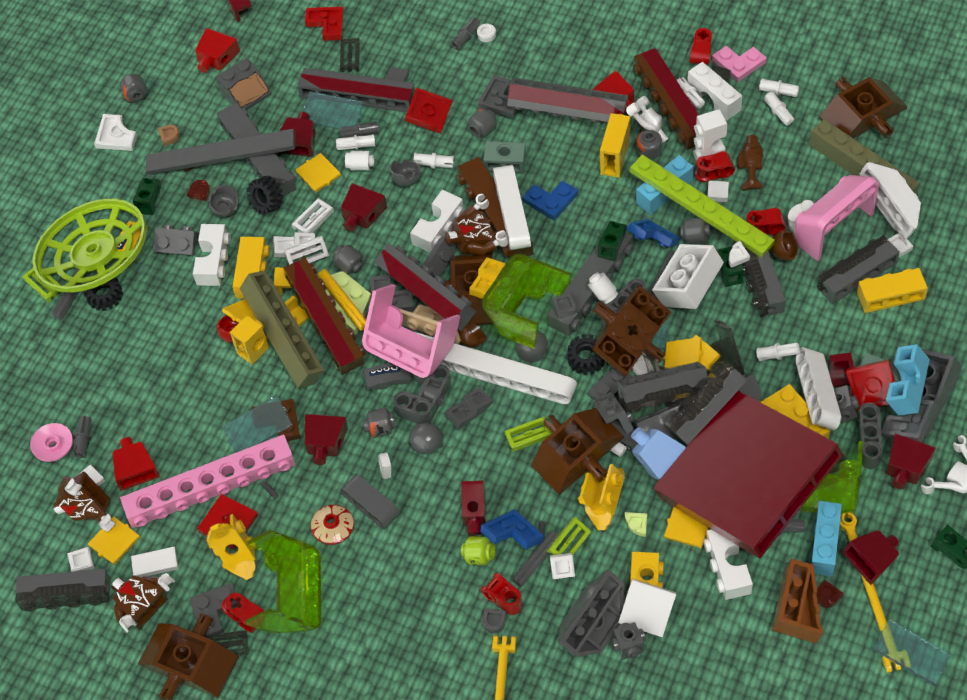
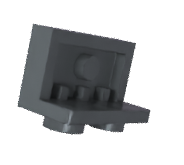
(175, 241)
(611, 409)

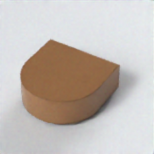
(169, 134)

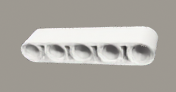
(511, 207)
(818, 389)

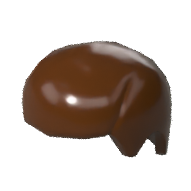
(785, 246)
(472, 335)

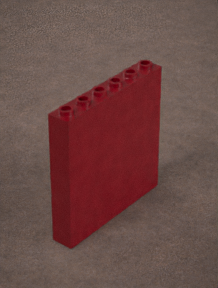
(748, 473)

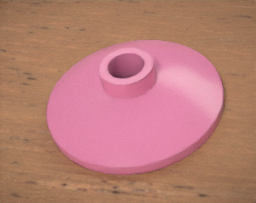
(48, 436)

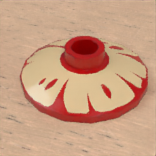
(333, 532)

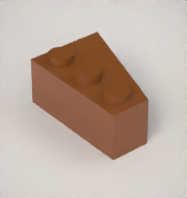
(797, 603)

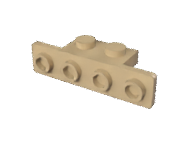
(424, 320)

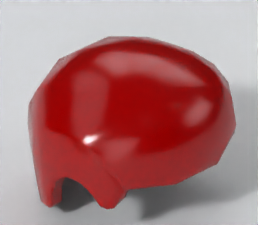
(224, 327)

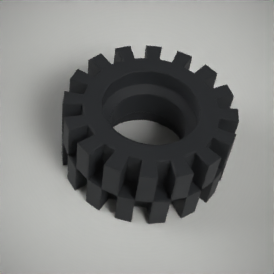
(257, 196)
(106, 300)
(580, 364)

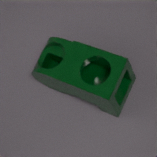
(147, 195)
(611, 240)
(733, 275)
(952, 545)

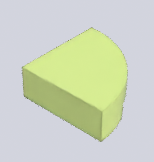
(637, 523)

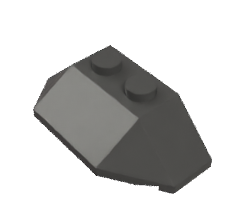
(593, 616)

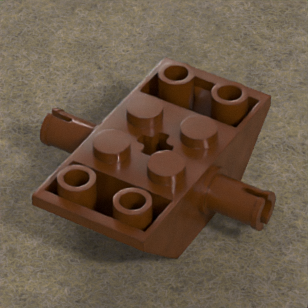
(863, 107)
(463, 274)
(640, 317)
(575, 449)
(205, 665)

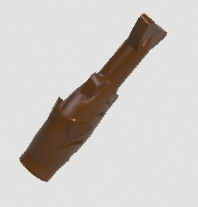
(751, 158)

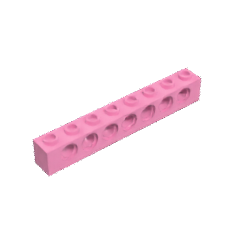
(198, 477)

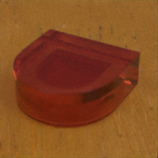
(199, 190)
(828, 595)

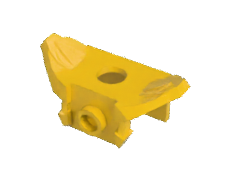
(602, 497)
(239, 563)

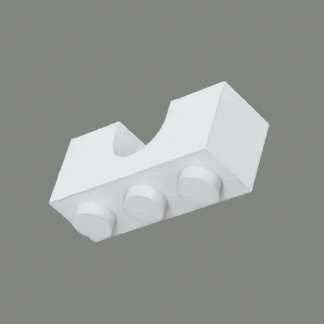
(722, 94)
(708, 131)
(447, 209)
(211, 269)
(732, 580)

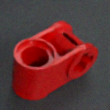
(701, 47)
(715, 165)
(768, 221)
(500, 591)
(244, 610)

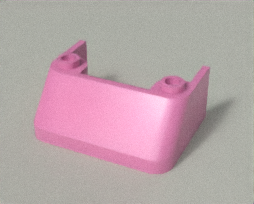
(832, 208)
(401, 346)

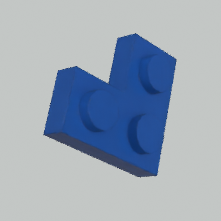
(551, 203)
(647, 229)
(512, 525)

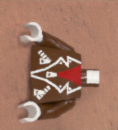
(473, 231)
(83, 500)
(139, 599)

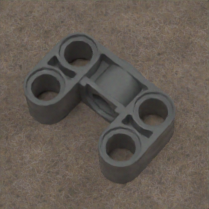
(428, 398)

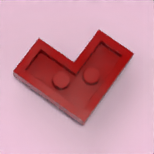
(330, 18)

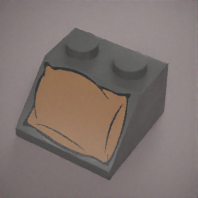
(243, 84)

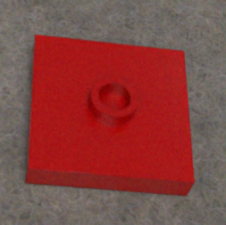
(428, 110)
(871, 382)
(221, 513)

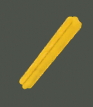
(342, 299)

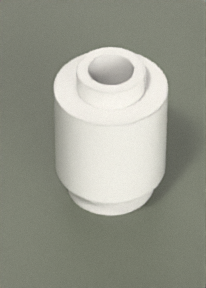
(359, 160)
(602, 287)

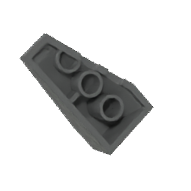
(939, 381)

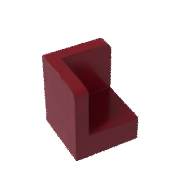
(238, 5)
(837, 368)

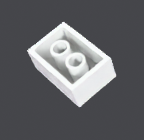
(688, 276)

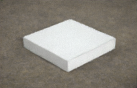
(647, 607)

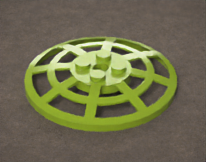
(80, 252)

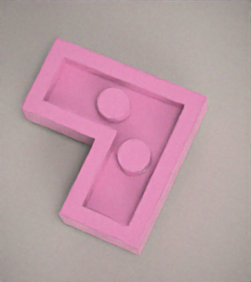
(741, 65)

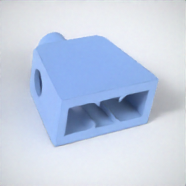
(656, 451)

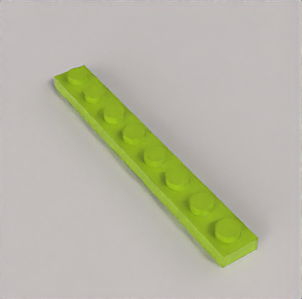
(702, 206)

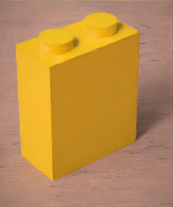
(615, 145)

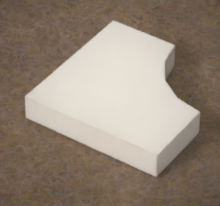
(114, 135)

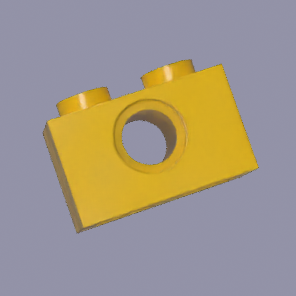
(249, 339)
(646, 564)

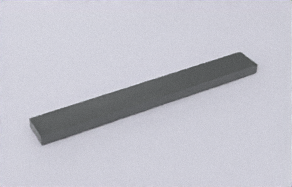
(221, 151)

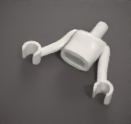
(649, 118)
(957, 476)

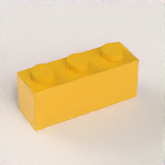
(250, 259)
(892, 290)

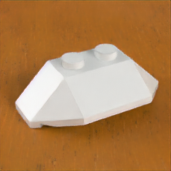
(895, 198)

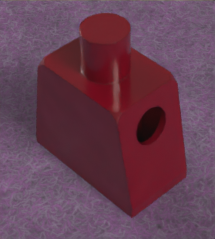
(305, 134)
(361, 207)
(324, 436)
(908, 460)
(473, 505)
(872, 554)

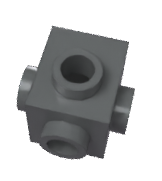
(847, 403)
(628, 640)

